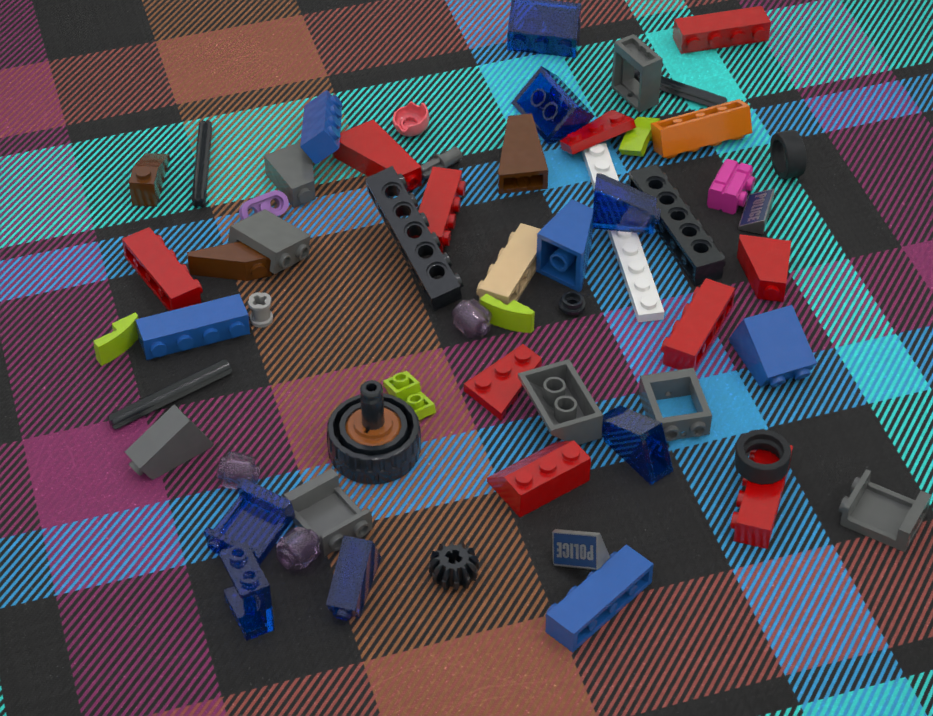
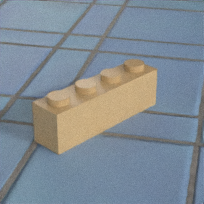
(513, 267)

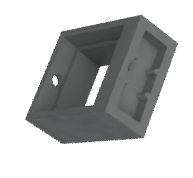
(633, 54)
(672, 385)

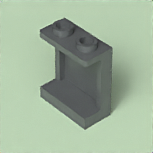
(272, 238)
(328, 511)
(883, 513)

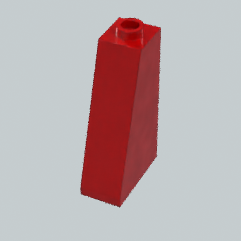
(372, 149)

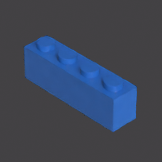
(321, 126)
(193, 326)
(598, 598)

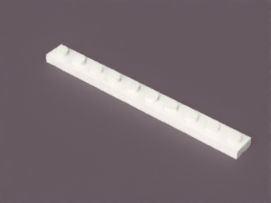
(627, 247)

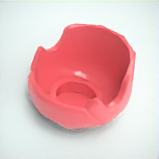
(411, 119)

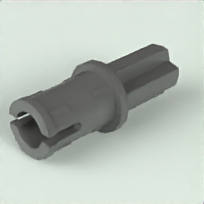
(441, 160)

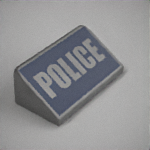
(756, 211)
(578, 549)

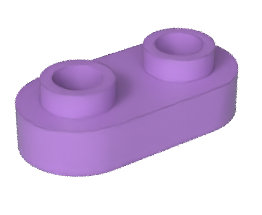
(263, 202)

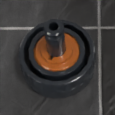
(373, 436)

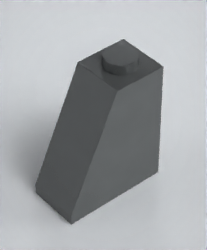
(292, 173)
(167, 444)

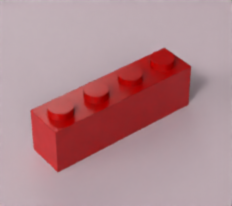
(721, 29)
(442, 201)
(161, 270)
(698, 325)
(758, 505)

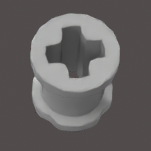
(260, 307)

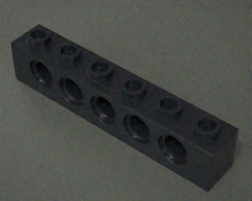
(679, 228)
(437, 291)

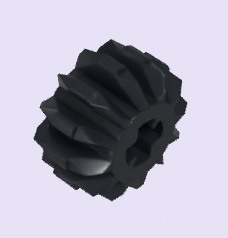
(453, 566)

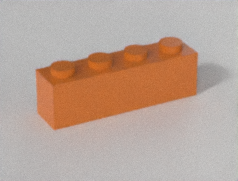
(701, 128)

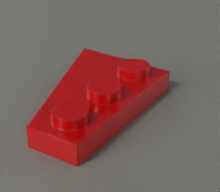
(597, 131)
(499, 383)

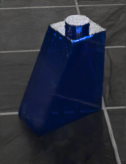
(623, 207)
(638, 442)
(352, 577)

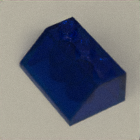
(544, 27)
(553, 106)

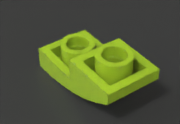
(637, 139)
(511, 316)
(117, 342)
(408, 389)

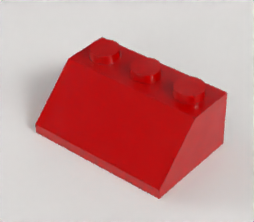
(542, 476)

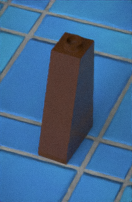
(522, 157)

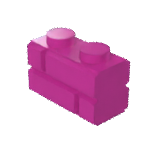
(731, 186)

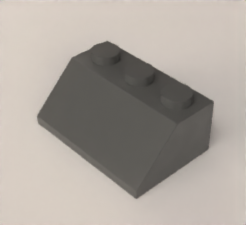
(563, 402)

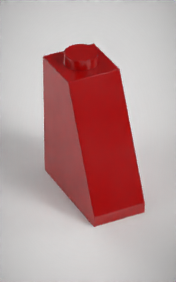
(765, 265)

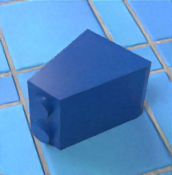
(566, 245)
(773, 347)

